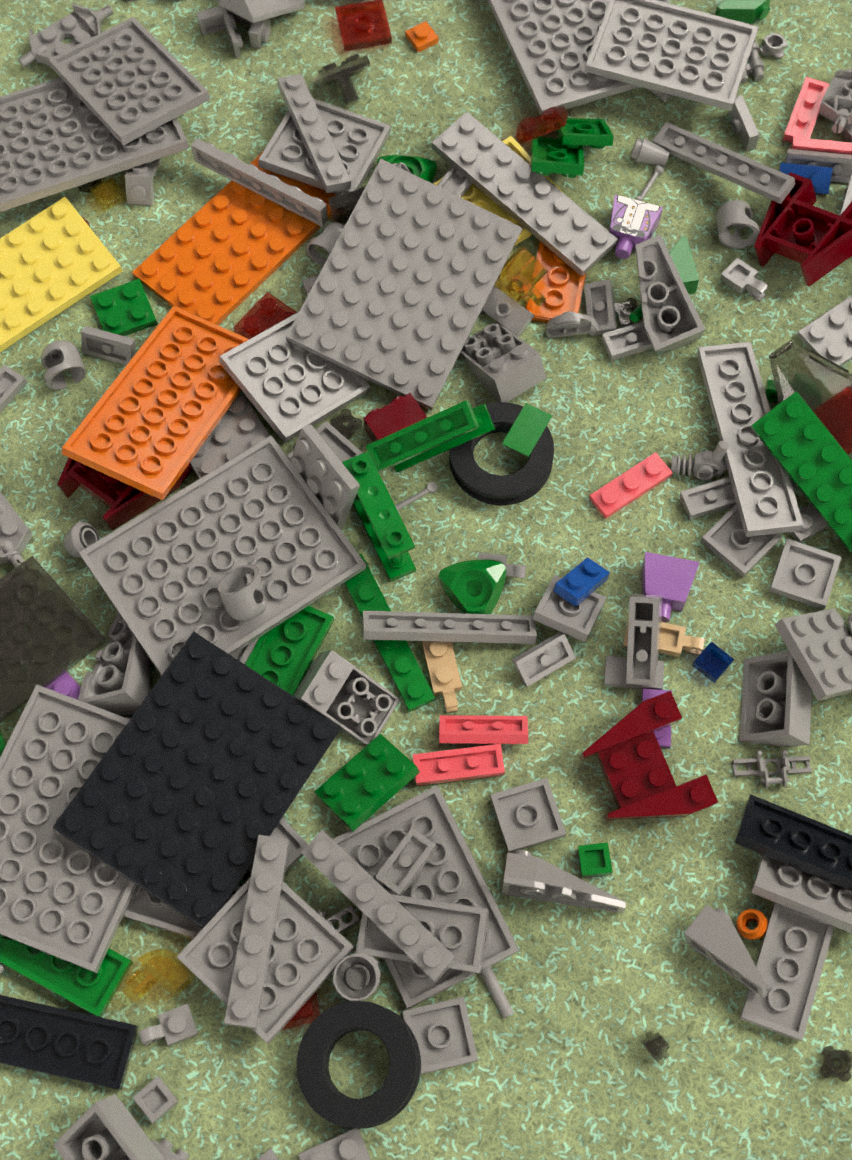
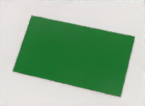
(527, 429)

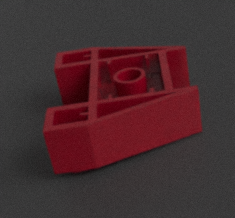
(805, 233)
(122, 499)
(638, 768)

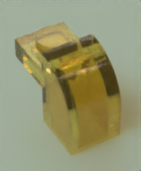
(521, 275)
(162, 967)

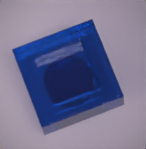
(713, 662)

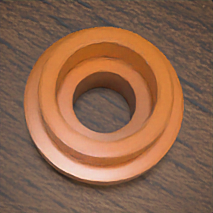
(748, 916)

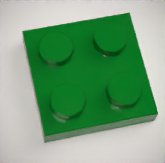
(585, 132)
(124, 309)

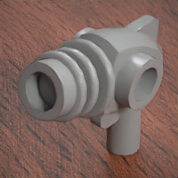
(705, 463)

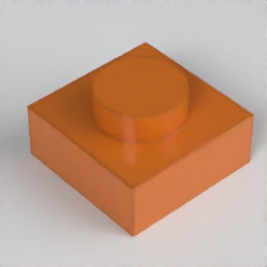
(422, 36)

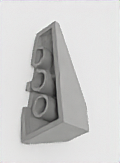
(666, 305)
(121, 674)
(540, 880)

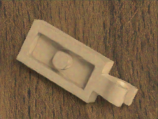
(674, 641)
(443, 672)

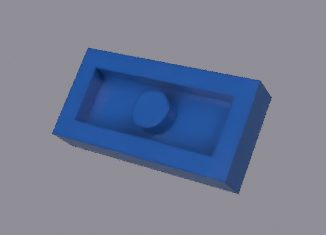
(819, 175)
(581, 581)

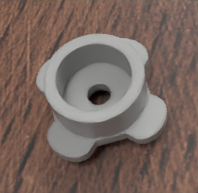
(774, 40)

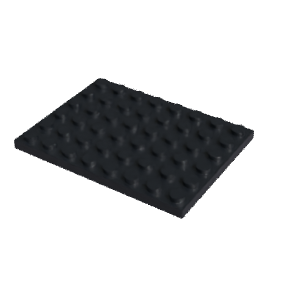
(197, 780)

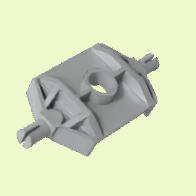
(78, 25)
(838, 100)
(13, 534)

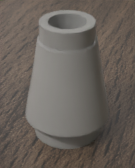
(649, 153)

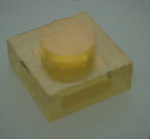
(108, 195)

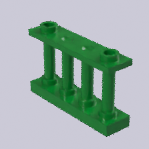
(431, 436)
(381, 518)

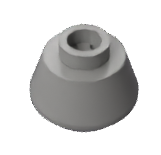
(79, 538)

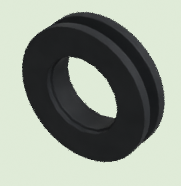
(508, 488)
(314, 1061)

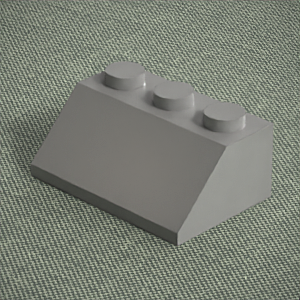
(261, 9)
(775, 702)

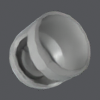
(736, 214)
(325, 240)
(59, 357)
(240, 600)
(357, 969)

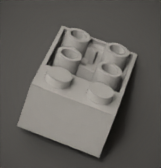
(502, 362)
(346, 697)

